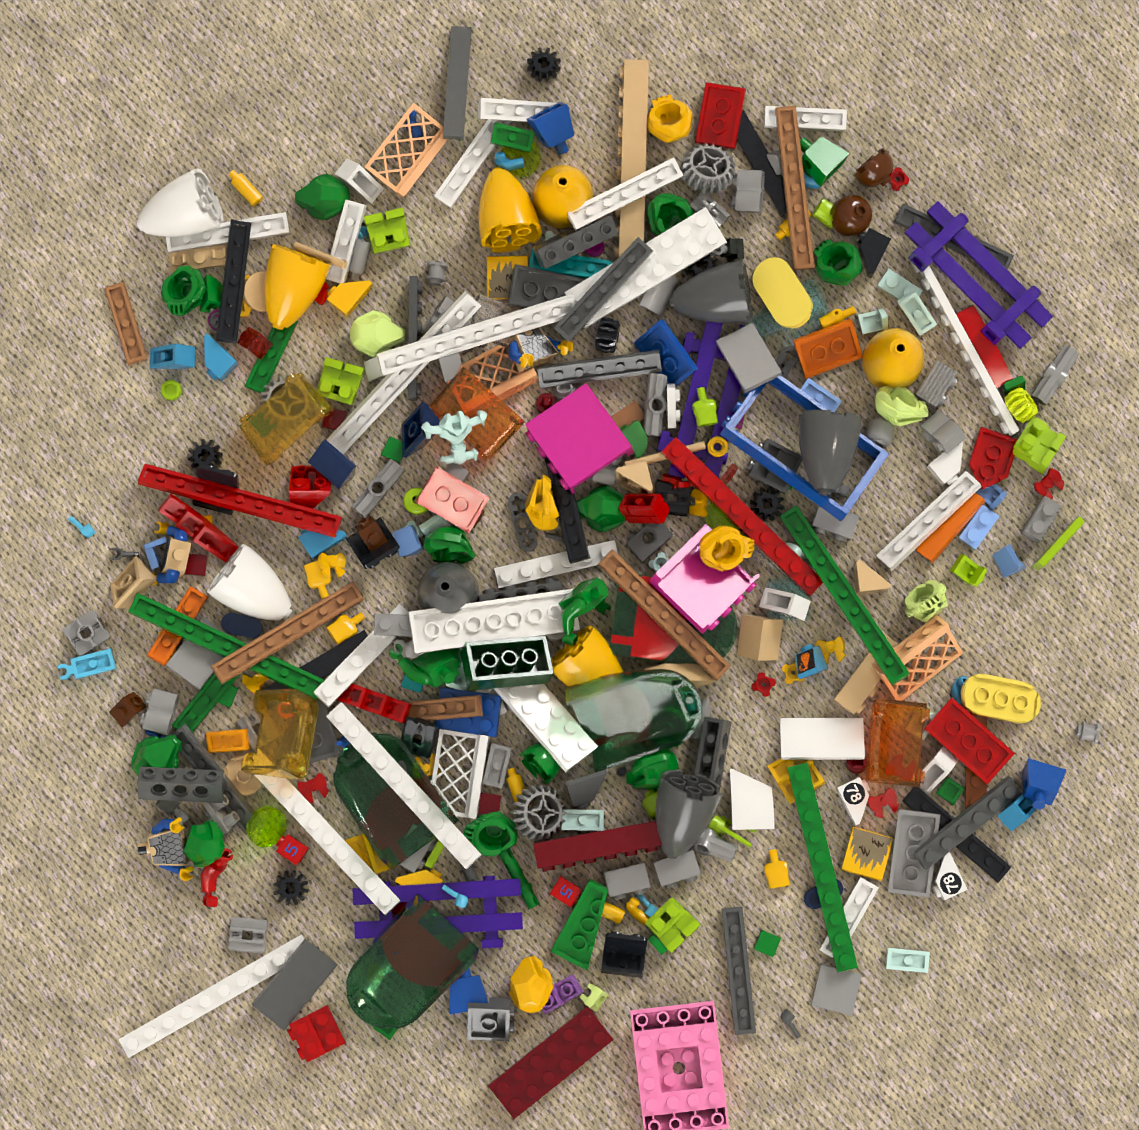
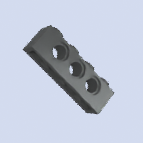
(573, 242)
(529, 588)
(713, 748)
(181, 784)

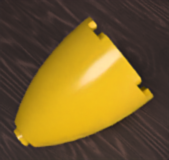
(559, 192)
(506, 211)
(291, 284)
(893, 358)
(585, 659)

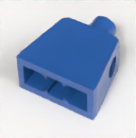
(553, 127)
(1041, 782)
(465, 990)

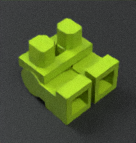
(383, 230)
(340, 383)
(1038, 445)
(670, 932)

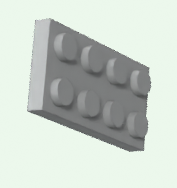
(906, 872)

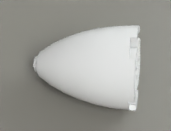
(182, 208)
(251, 587)

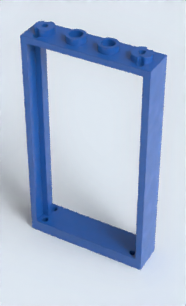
(782, 471)

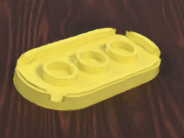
(782, 293)
(1000, 698)

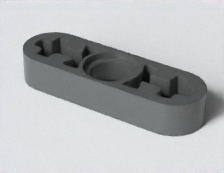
(513, 508)

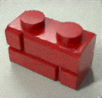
(644, 508)

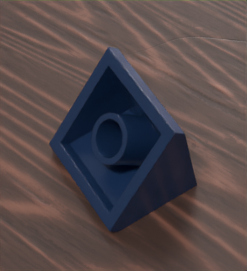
(412, 434)
(332, 464)

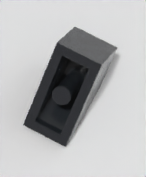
(872, 249)

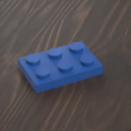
(674, 358)
(480, 725)

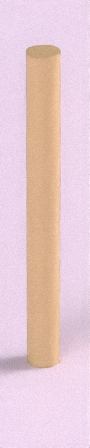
(659, 456)

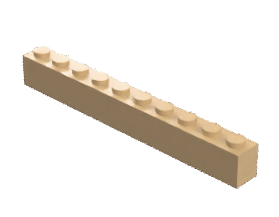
(633, 147)

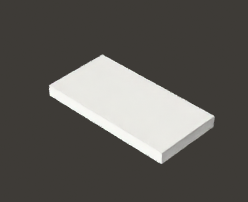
(822, 739)

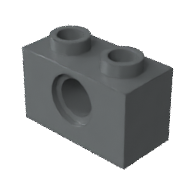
(644, 550)

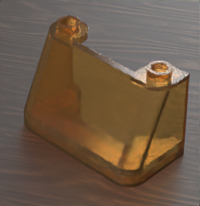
(469, 395)
(896, 743)

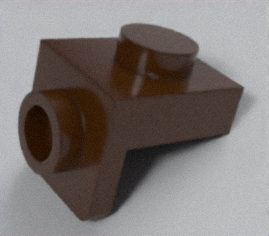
(371, 533)
(127, 708)

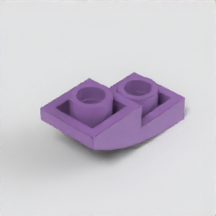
(562, 992)

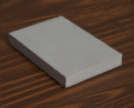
(748, 357)
(193, 661)

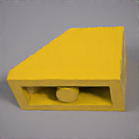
(348, 295)
(420, 877)

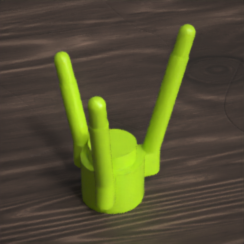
(720, 827)

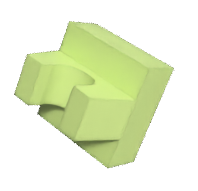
(596, 998)

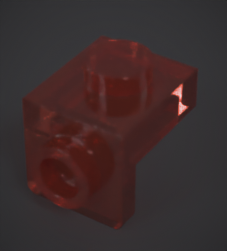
(254, 342)

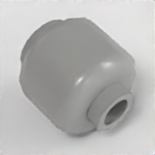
(880, 432)

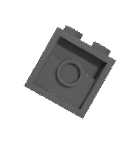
(765, 476)
(490, 1020)

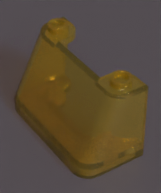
(284, 418)
(283, 734)

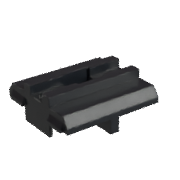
(677, 508)
(427, 732)

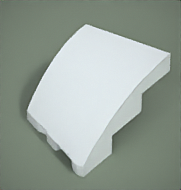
(750, 803)

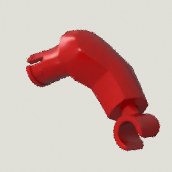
(209, 877)

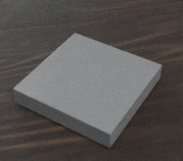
(836, 990)

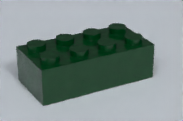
(506, 663)

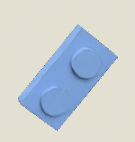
(821, 395)
(978, 527)

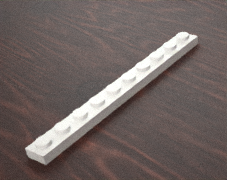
(474, 335)
(968, 351)
(397, 381)
(404, 785)
(331, 842)
(208, 999)

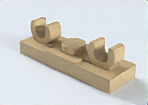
(199, 258)

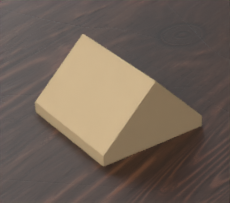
(635, 478)
(132, 580)
(867, 580)
(759, 637)

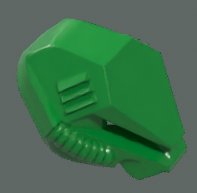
(323, 197)
(667, 211)
(837, 262)
(183, 290)
(602, 509)
(448, 545)
(156, 753)
(648, 769)
(491, 833)
(204, 844)

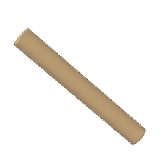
(320, 255)

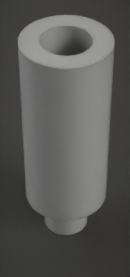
(359, 258)
(706, 711)

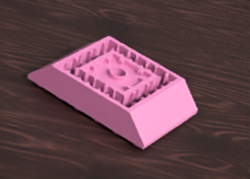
(687, 1036)

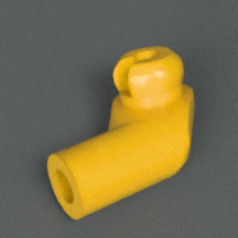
(635, 912)

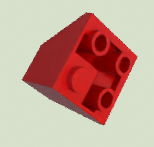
(308, 486)

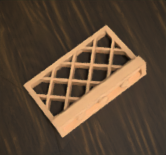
(421, 162)
(512, 384)
(911, 649)

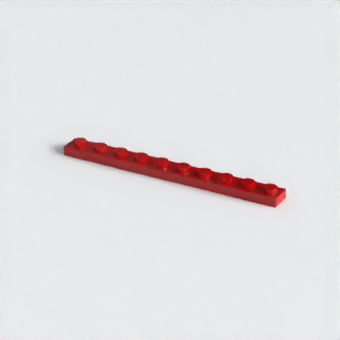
(240, 500)
(742, 516)

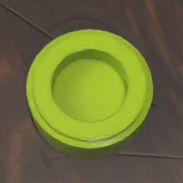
(171, 390)

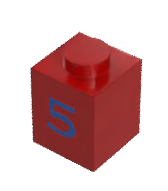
(291, 849)
(566, 892)

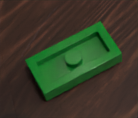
(512, 137)

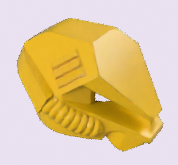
(669, 119)
(541, 505)
(725, 548)
(531, 985)

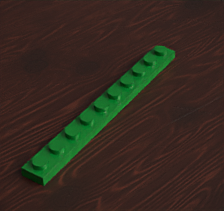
(844, 595)
(221, 644)
(822, 867)

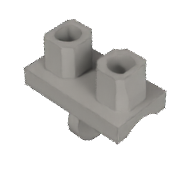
(716, 211)
(217, 814)

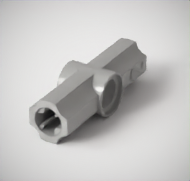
(1055, 375)
(655, 391)
(387, 478)
(712, 844)

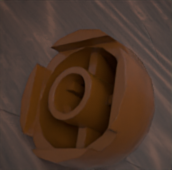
(875, 170)
(851, 215)

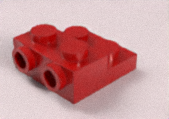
(316, 1034)

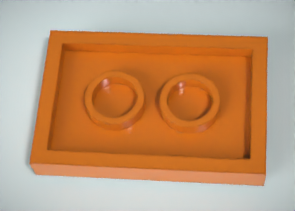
(828, 348)

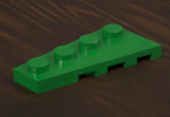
(580, 930)

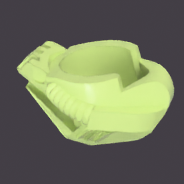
(375, 333)
(899, 406)
(926, 601)

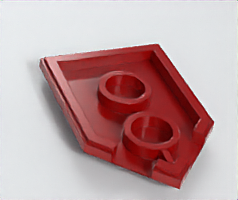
(991, 457)

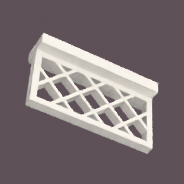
(477, 770)

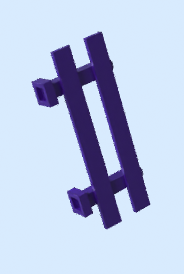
(1002, 321)
(707, 351)
(486, 889)

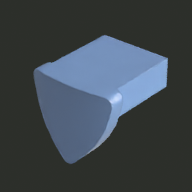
(993, 495)
(407, 541)
(151, 552)
(1008, 561)

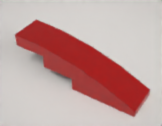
(984, 347)
(198, 527)
(375, 703)

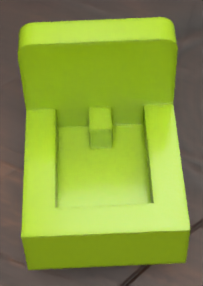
(968, 570)

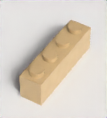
(860, 685)

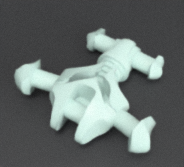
(455, 430)

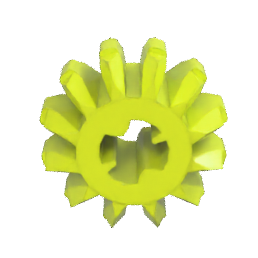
(1021, 405)

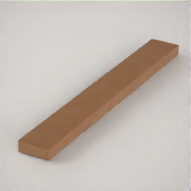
(794, 188)
(664, 615)
(287, 633)

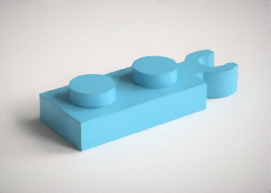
(89, 664)

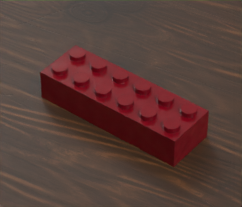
(597, 844)
(550, 1062)

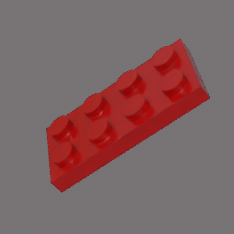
(969, 741)

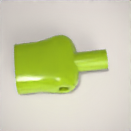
(822, 213)
(704, 409)

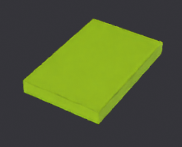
(1058, 543)

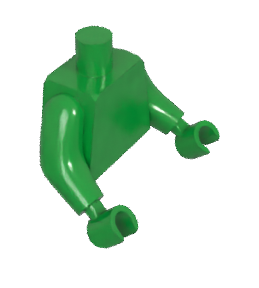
(580, 600)
(431, 667)

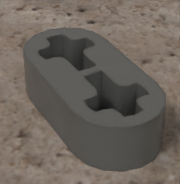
(790, 364)

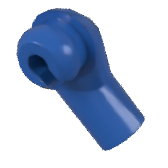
(416, 131)

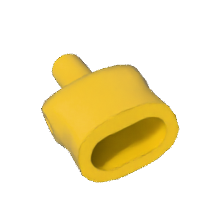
(836, 316)
(316, 578)
(344, 627)
(776, 871)

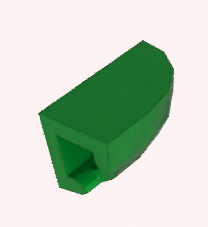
(212, 295)
(636, 436)

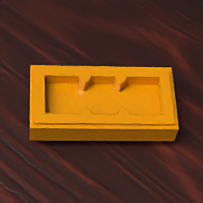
(227, 740)

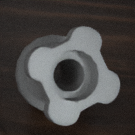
(436, 272)
(1088, 732)

